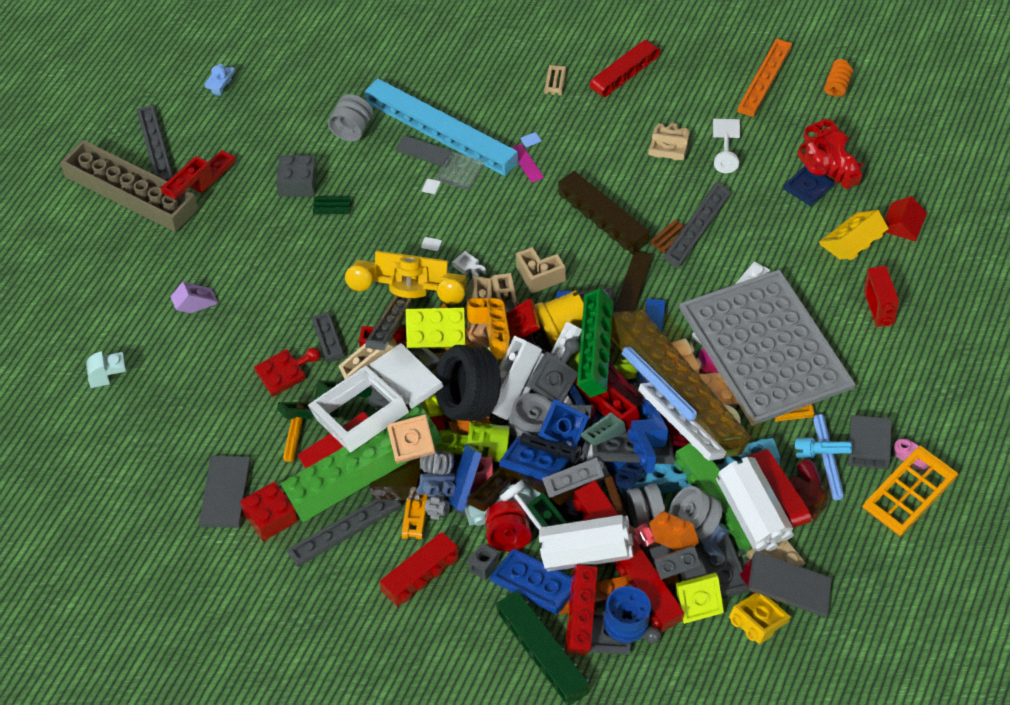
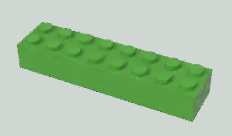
(346, 472)

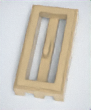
(553, 89)

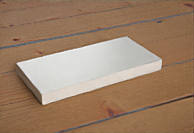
(407, 375)

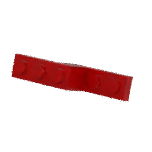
(198, 174)

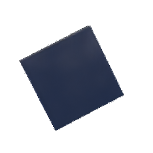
(808, 187)

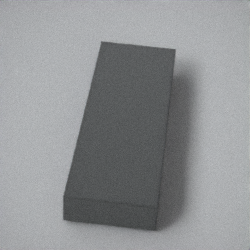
(423, 150)
(328, 337)

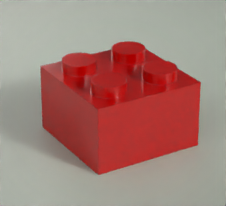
(268, 511)

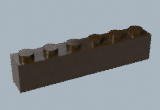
(603, 212)

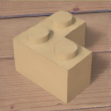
(539, 273)

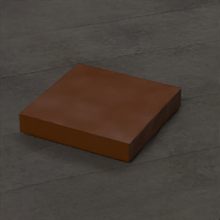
(617, 498)

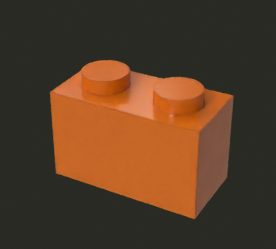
(673, 531)

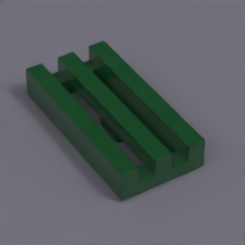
(331, 205)

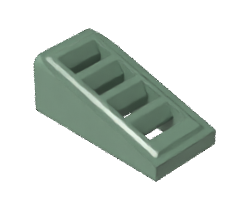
(611, 424)

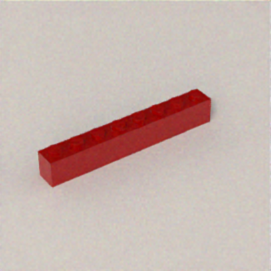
(638, 569)

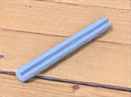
(829, 459)

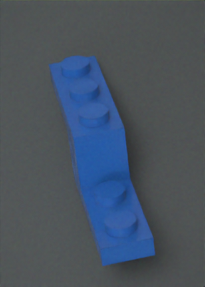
(648, 434)

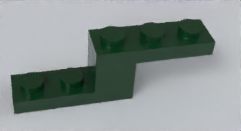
(301, 409)

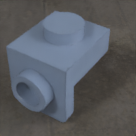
(710, 542)

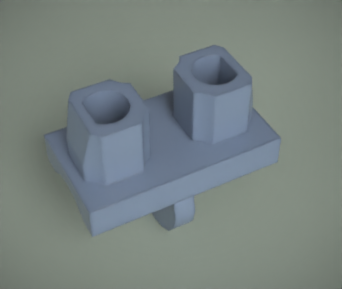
(436, 484)

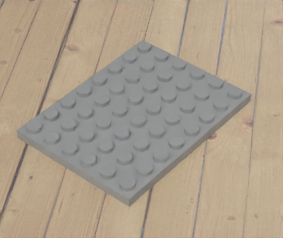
(766, 347)

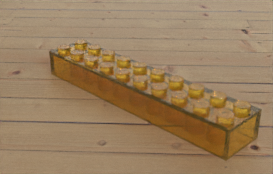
(646, 339)

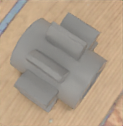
(437, 507)

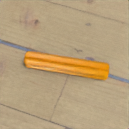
(292, 439)

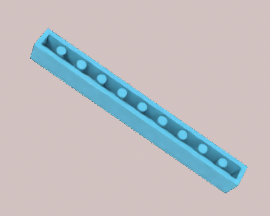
(441, 127)

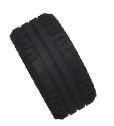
(469, 382)

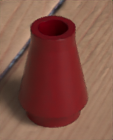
(808, 471)

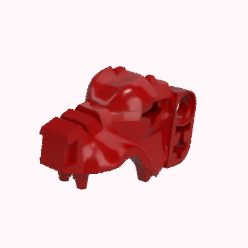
(827, 155)

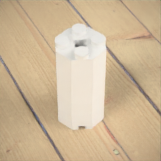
(754, 504)
(586, 543)

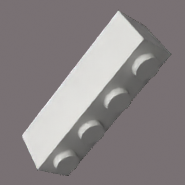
(514, 373)

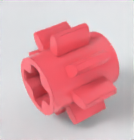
(643, 535)

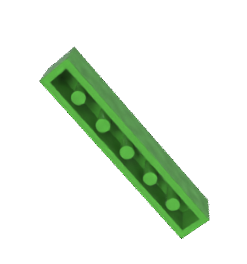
(703, 475)

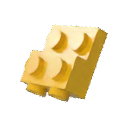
(758, 617)

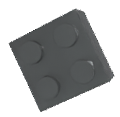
(296, 175)

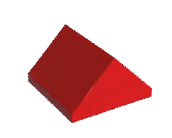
(905, 218)

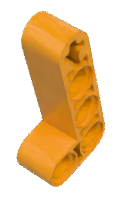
(493, 314)

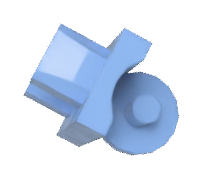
(219, 78)

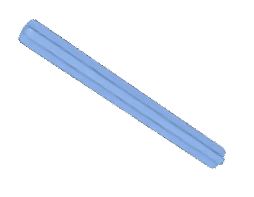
(659, 383)

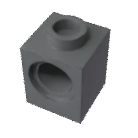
(483, 568)

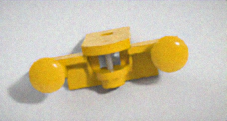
(408, 276)

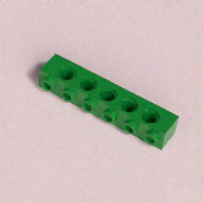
(595, 343)

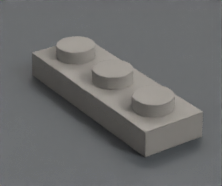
(573, 477)

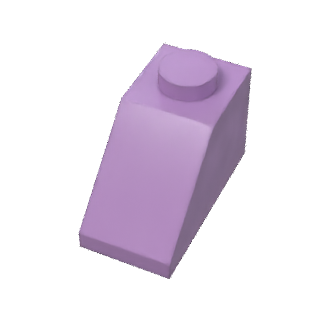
(192, 297)

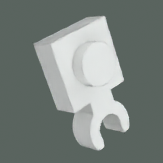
(468, 264)

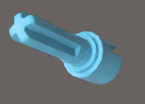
(809, 447)

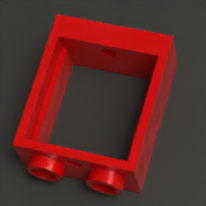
(881, 296)

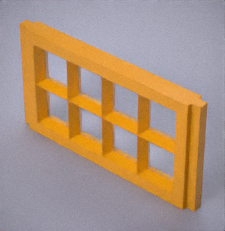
(885, 517)

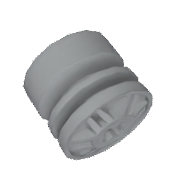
(350, 117)

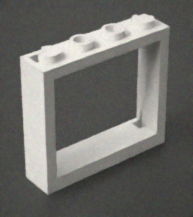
(347, 390)

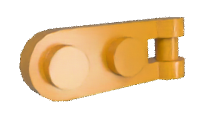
(414, 516)

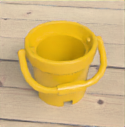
(557, 312)

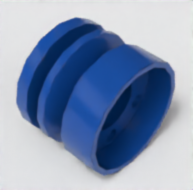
(627, 614)

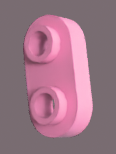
(903, 453)

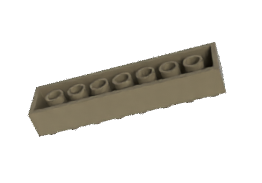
(127, 185)

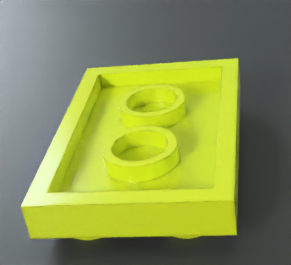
(435, 328)

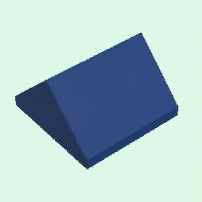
(563, 424)

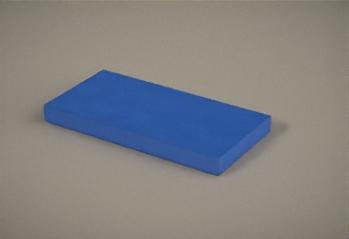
(532, 580)

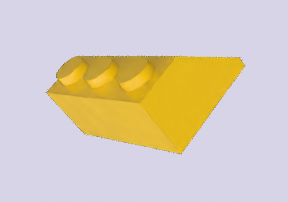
(855, 234)

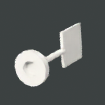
(726, 128)
(513, 491)

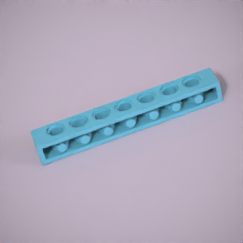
(675, 481)

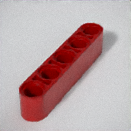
(624, 68)
(784, 491)

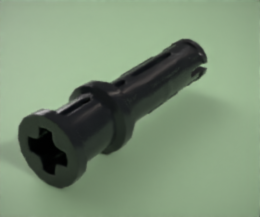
(559, 451)

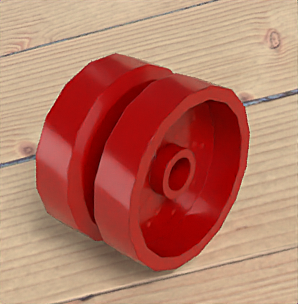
(507, 526)

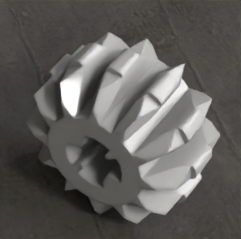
(438, 463)

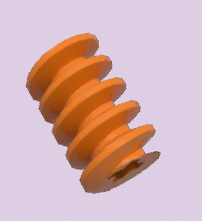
(838, 78)

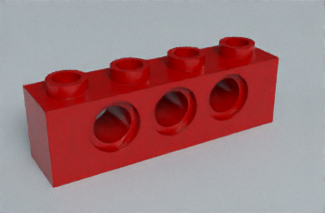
(581, 610)

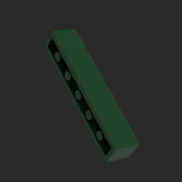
(543, 648)

